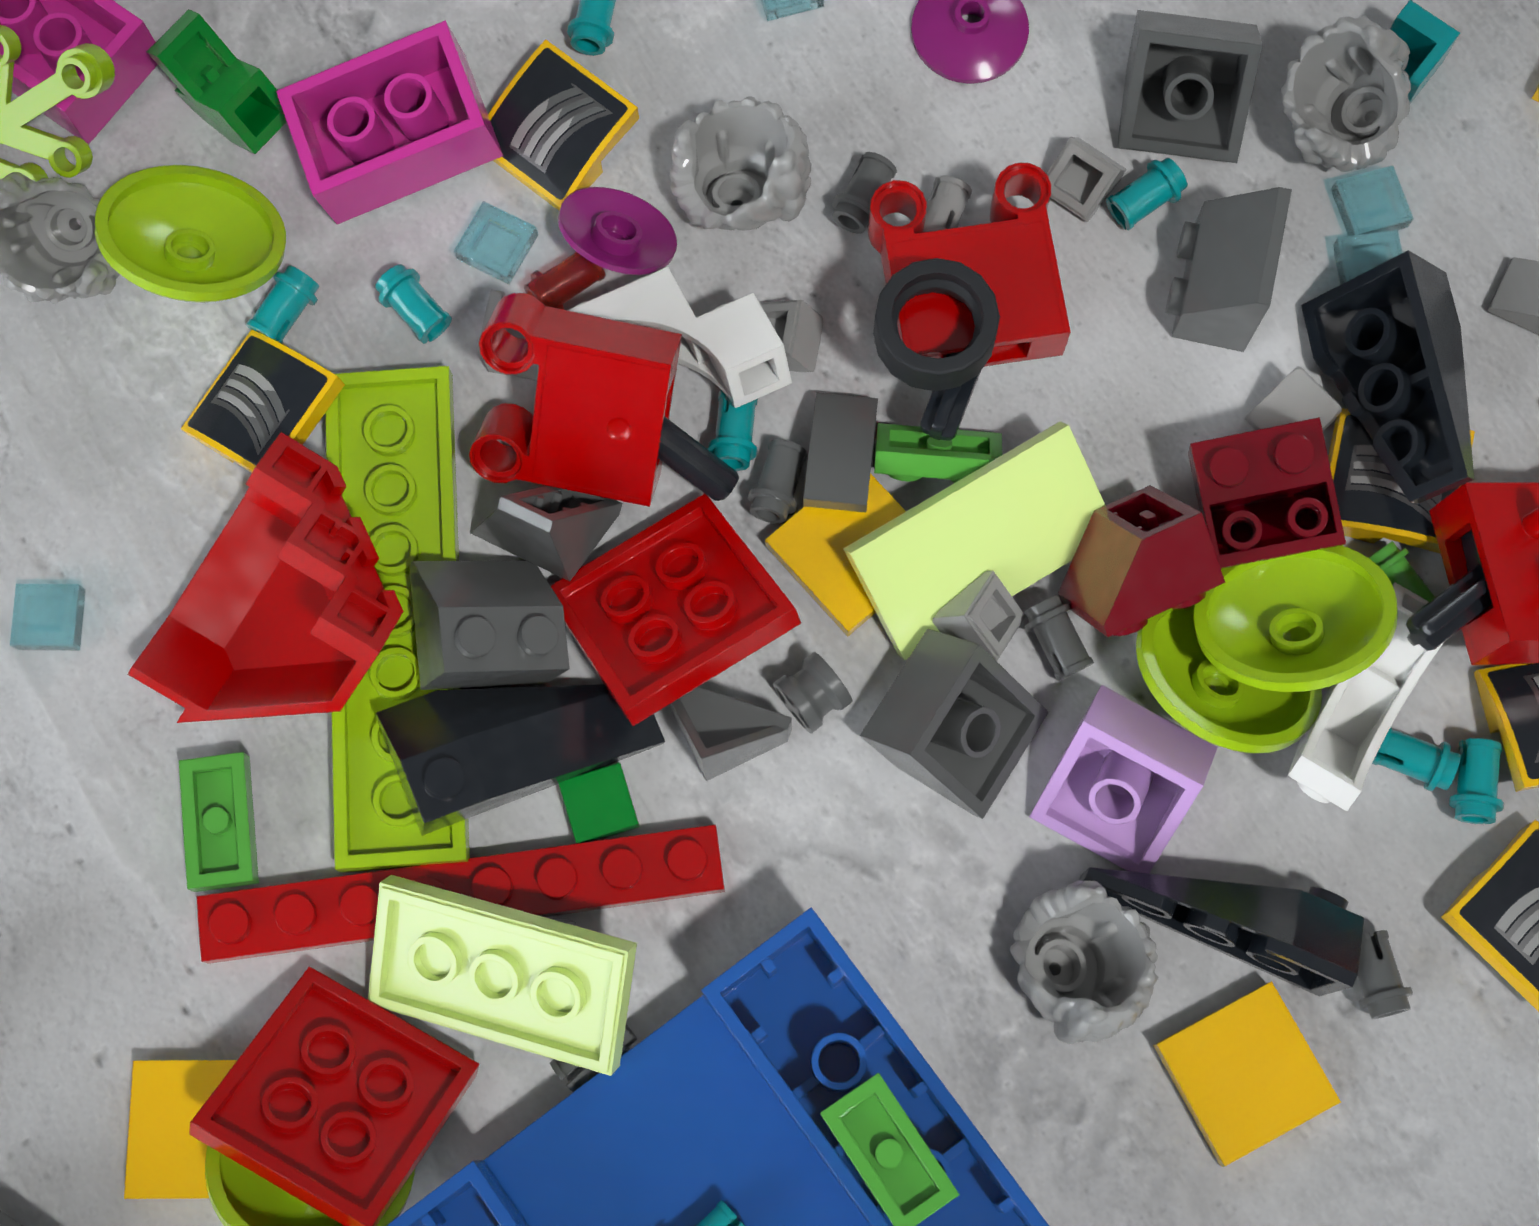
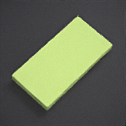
(1007, 517)
(501, 974)

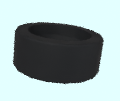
(943, 278)

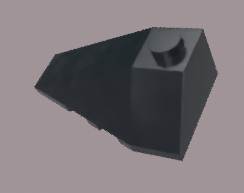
(1400, 365)
(496, 745)
(1276, 929)

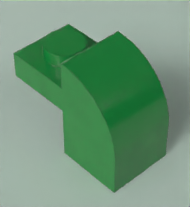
(217, 85)

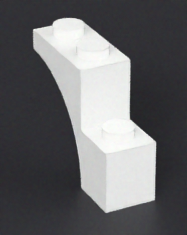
(727, 345)
(1358, 714)

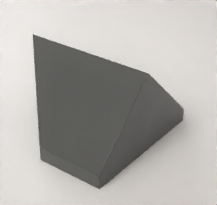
(550, 527)
(727, 730)

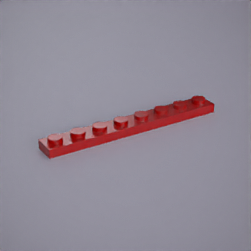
(532, 881)

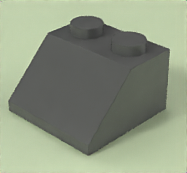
(1188, 85)
(1228, 268)
(486, 625)
(955, 721)

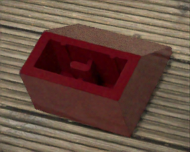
(1267, 493)
(1139, 562)

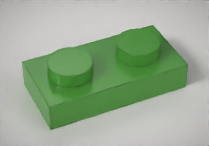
(911, 454)
(218, 822)
(889, 1153)

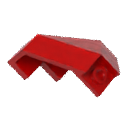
(280, 605)

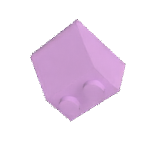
(1124, 782)

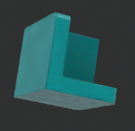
(1428, 43)

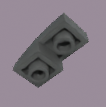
(840, 452)

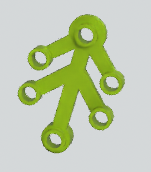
(14, 114)

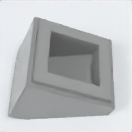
(1083, 178)
(1518, 294)
(799, 331)
(1294, 400)
(982, 615)

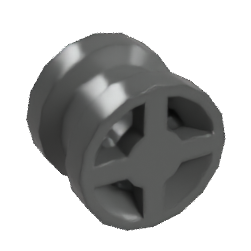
(812, 692)

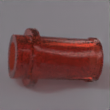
(564, 280)

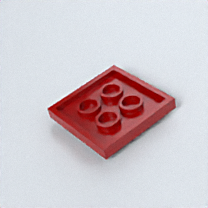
(673, 608)
(335, 1100)

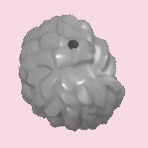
(1348, 94)
(740, 166)
(44, 245)
(1096, 959)

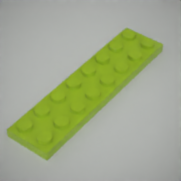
(398, 459)

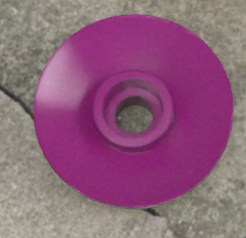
(970, 50)
(617, 230)

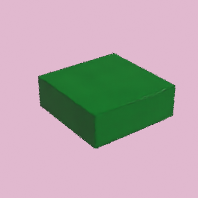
(599, 804)

